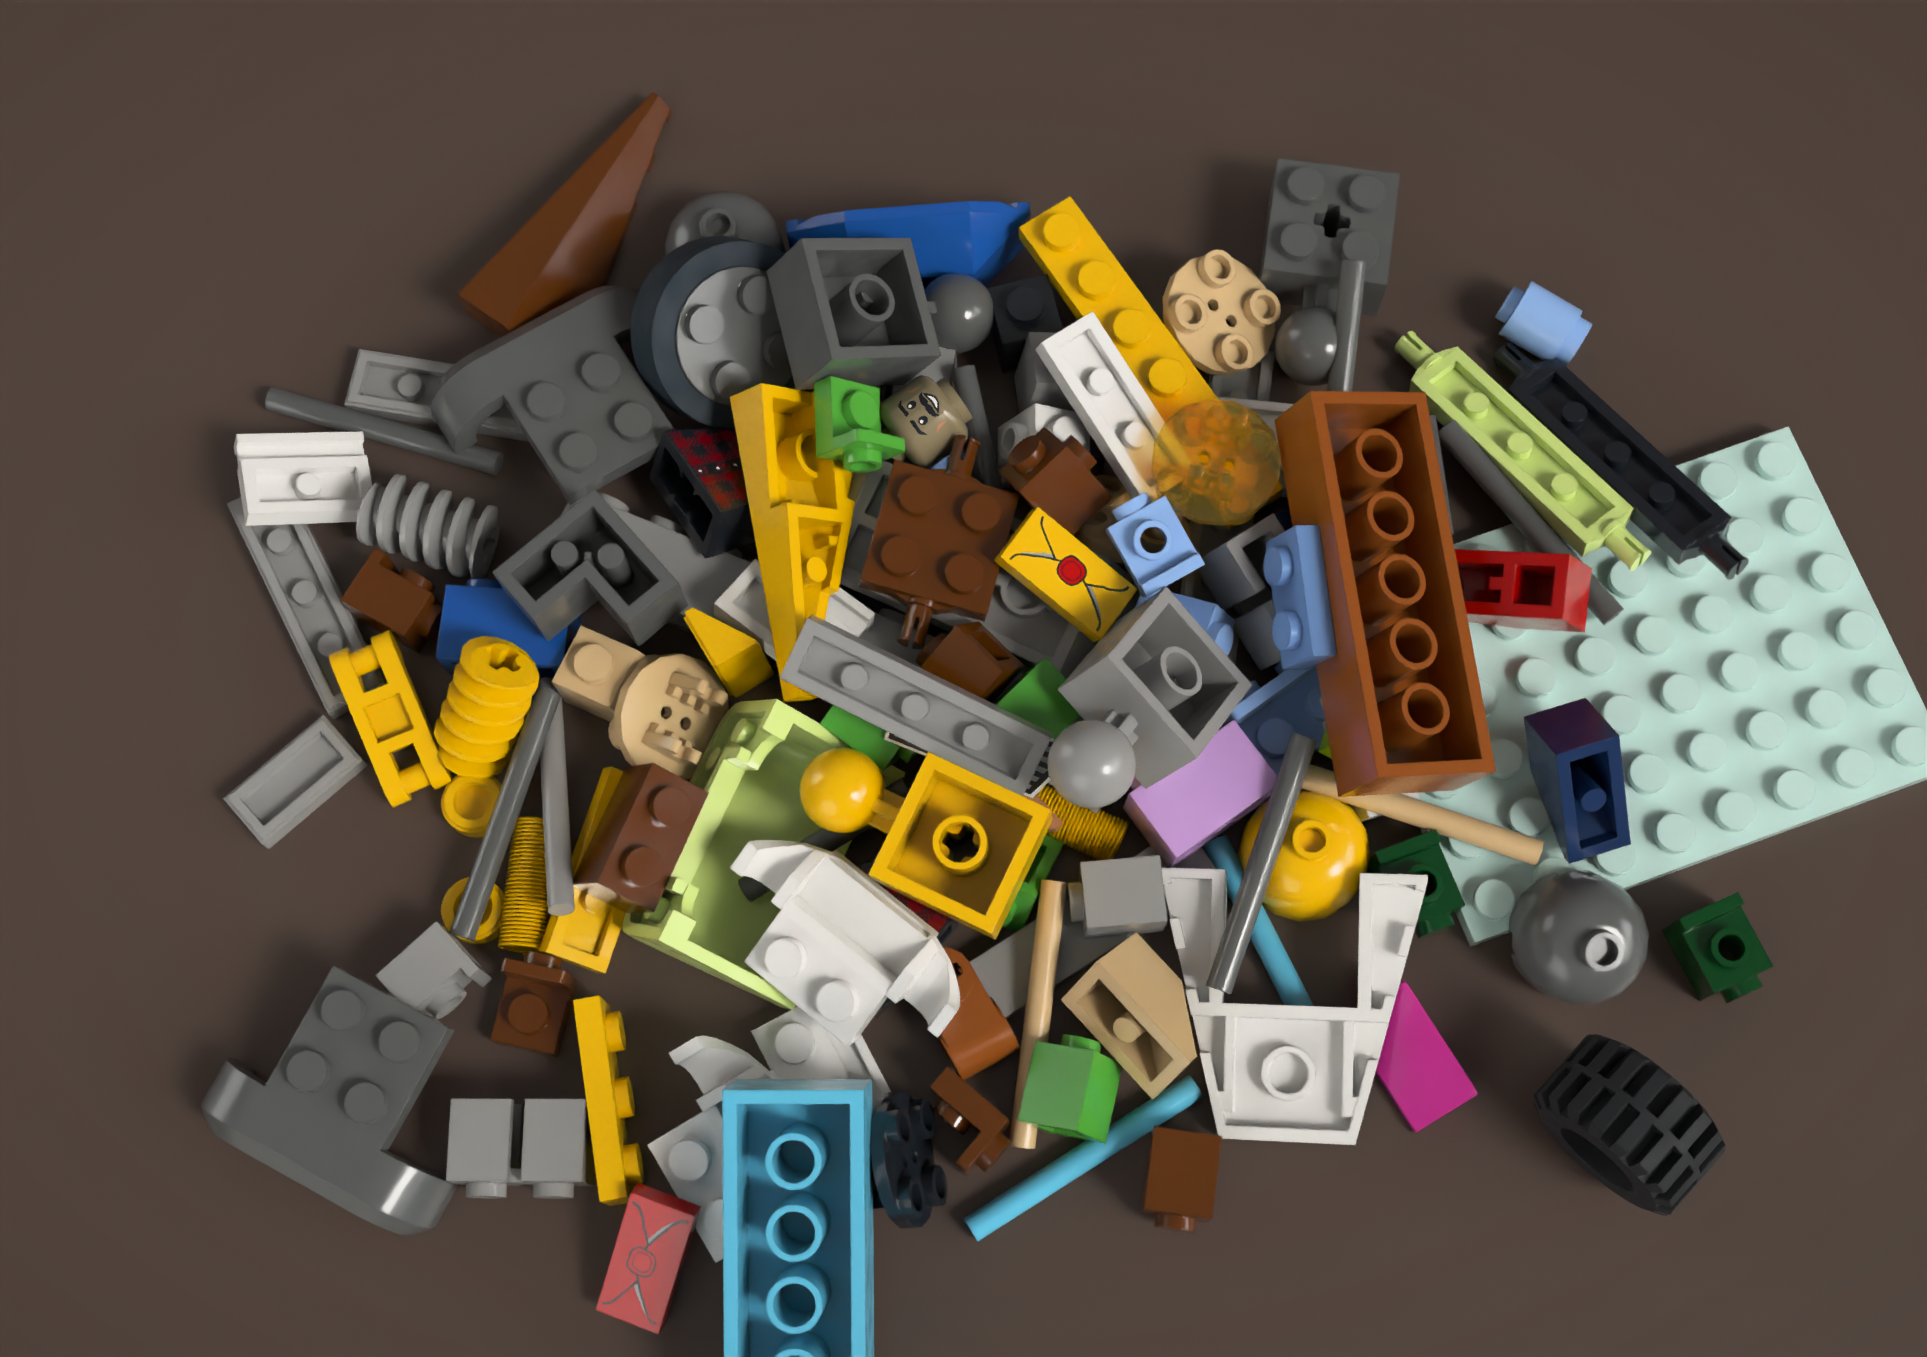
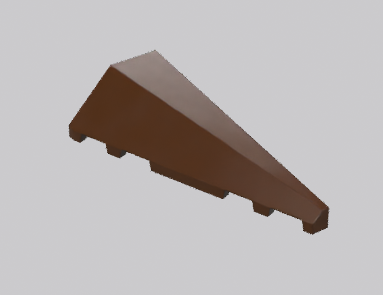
(574, 235)

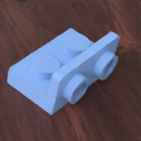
(1279, 709)

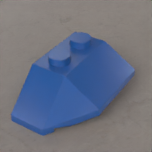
(945, 237)

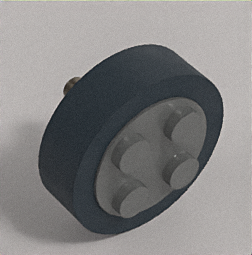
(709, 327)

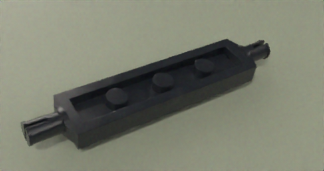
(1663, 497)

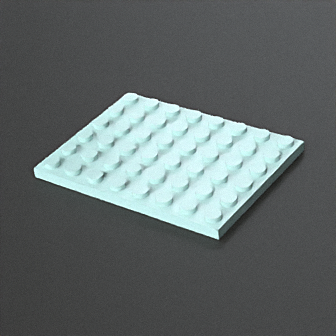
(1729, 697)

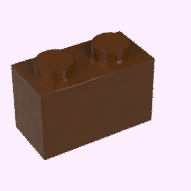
(640, 838)

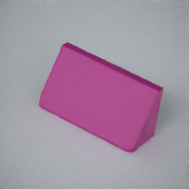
(1419, 1065)

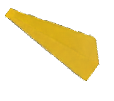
(795, 511)

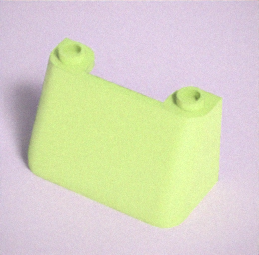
(753, 795)

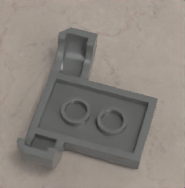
(564, 389)
(341, 1104)

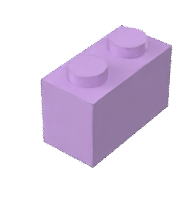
(1202, 797)

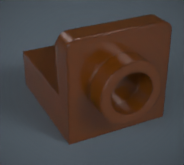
(534, 1004)
(966, 1108)

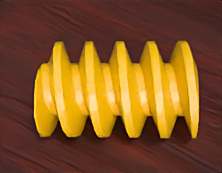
(485, 707)

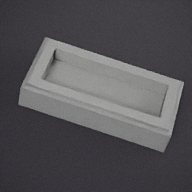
(295, 782)

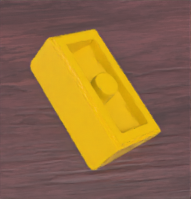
(732, 654)

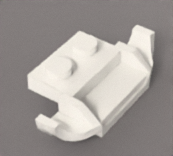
(844, 941)
(694, 1150)

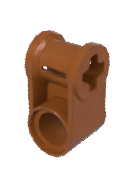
(979, 1029)

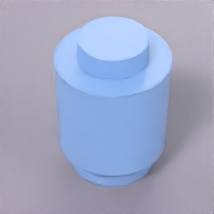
(1542, 323)

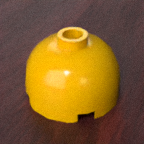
(1317, 860)

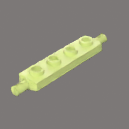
(1526, 452)

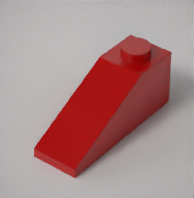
(1525, 589)

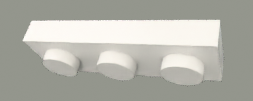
(1106, 400)

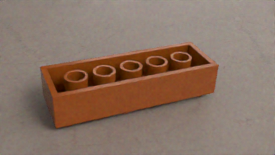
(1405, 674)

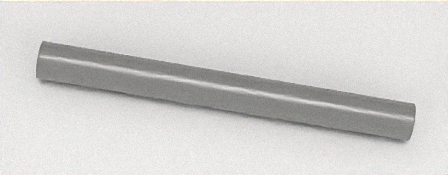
(556, 814)

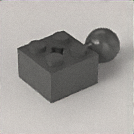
(1313, 224)
(864, 314)

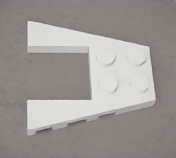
(1292, 1067)

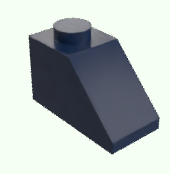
(1579, 778)

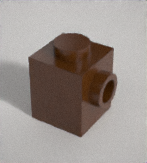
(1056, 478)
(971, 660)

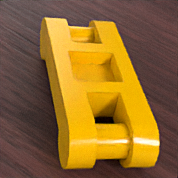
(389, 718)

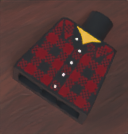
(705, 487)

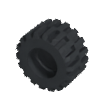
(1629, 1124)

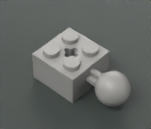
(1147, 703)

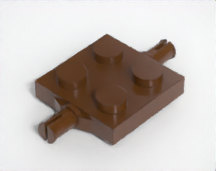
(938, 541)

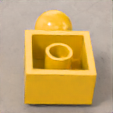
(847, 792)

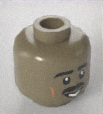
(927, 418)

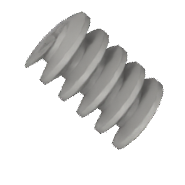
(428, 529)

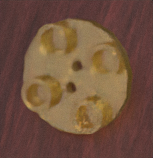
(1208, 490)

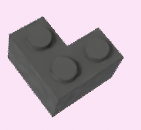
(586, 560)

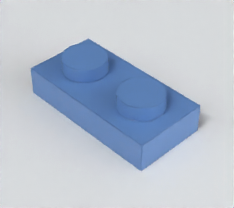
(1300, 598)

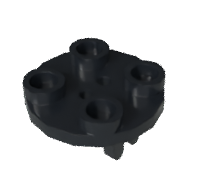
(904, 1160)

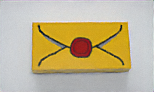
(1065, 574)

